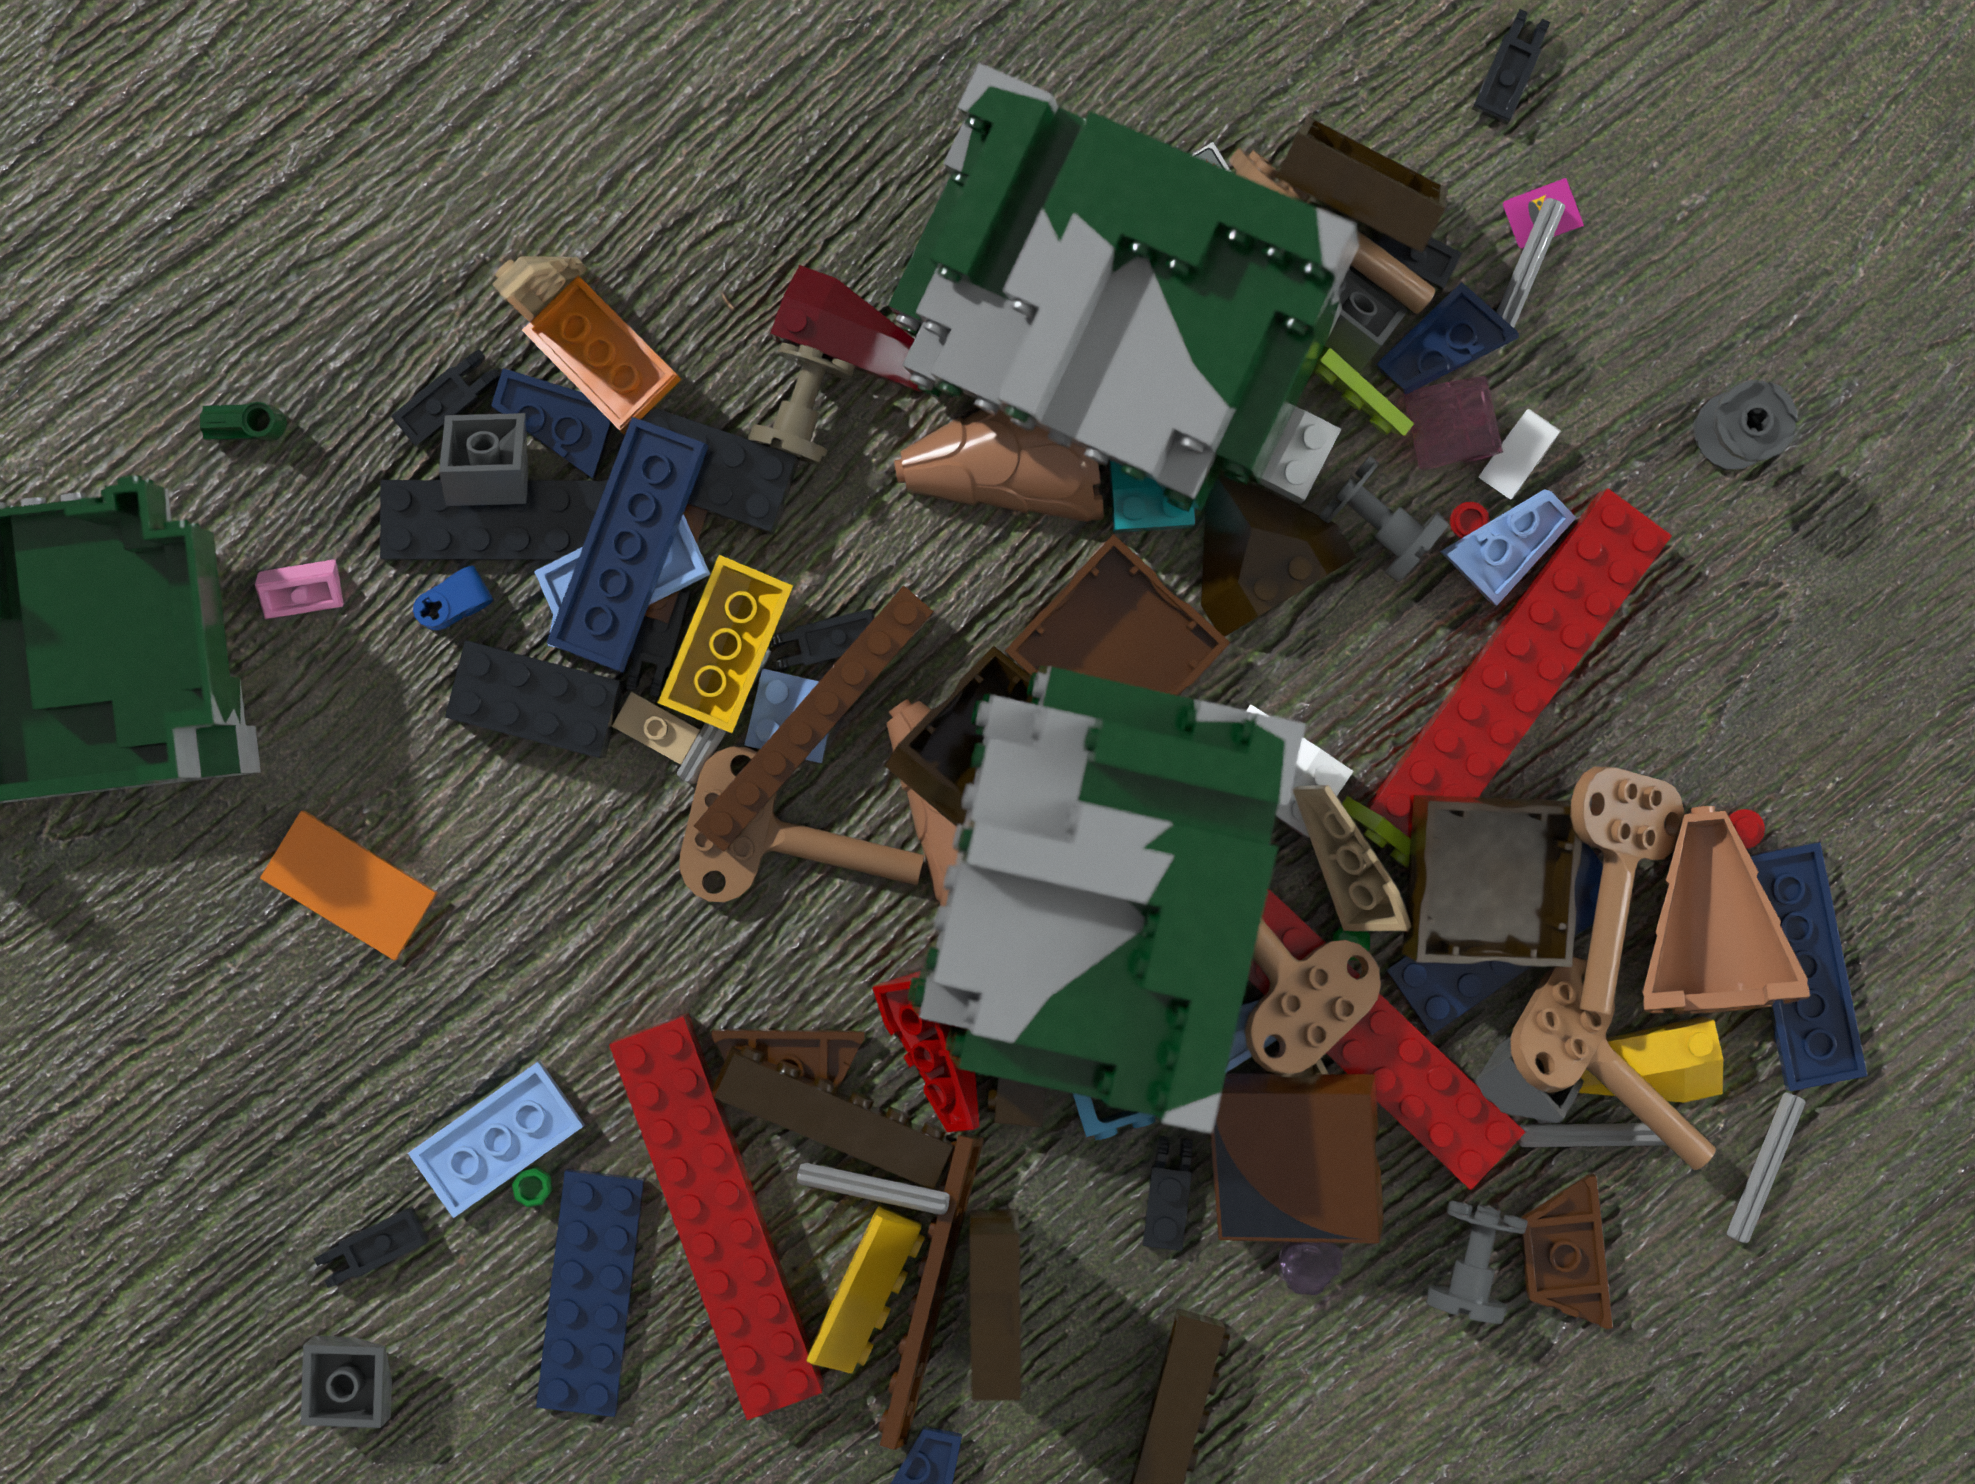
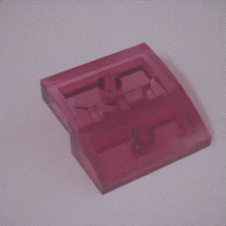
(1453, 422)

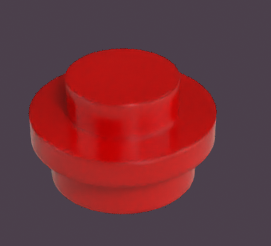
(1468, 518)
(1748, 826)

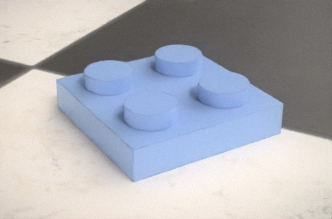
(774, 702)

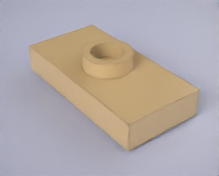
(656, 728)

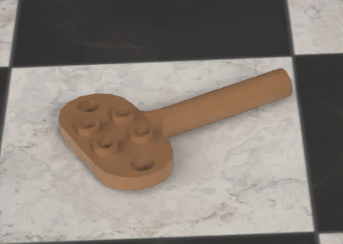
(1369, 258)
(1627, 827)
(768, 833)
(1307, 1001)
(1575, 1040)

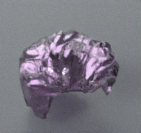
(1309, 1265)

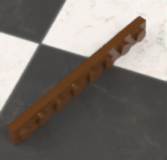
(813, 718)
(927, 1304)

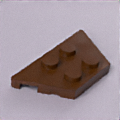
(813, 1051)
(1567, 1254)

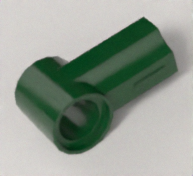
(240, 422)

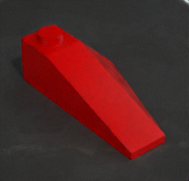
(947, 1087)

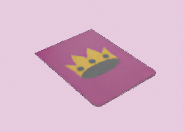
(1524, 209)

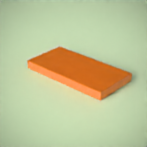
(601, 354)
(348, 885)

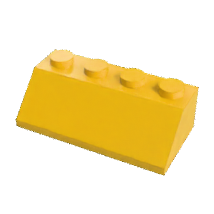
(725, 644)
(865, 1289)

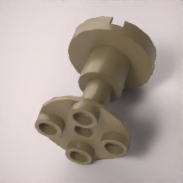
(797, 418)

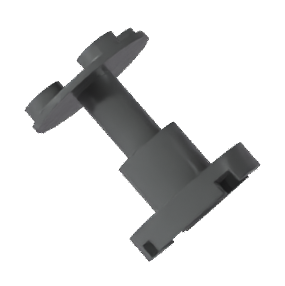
(1745, 425)
(1396, 529)
(1472, 1277)

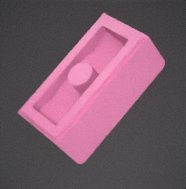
(299, 589)

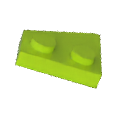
(1380, 831)

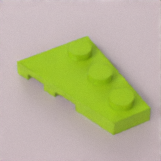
(1361, 393)

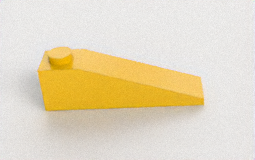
(1676, 1059)

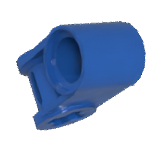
(460, 596)

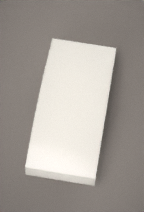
(1521, 453)

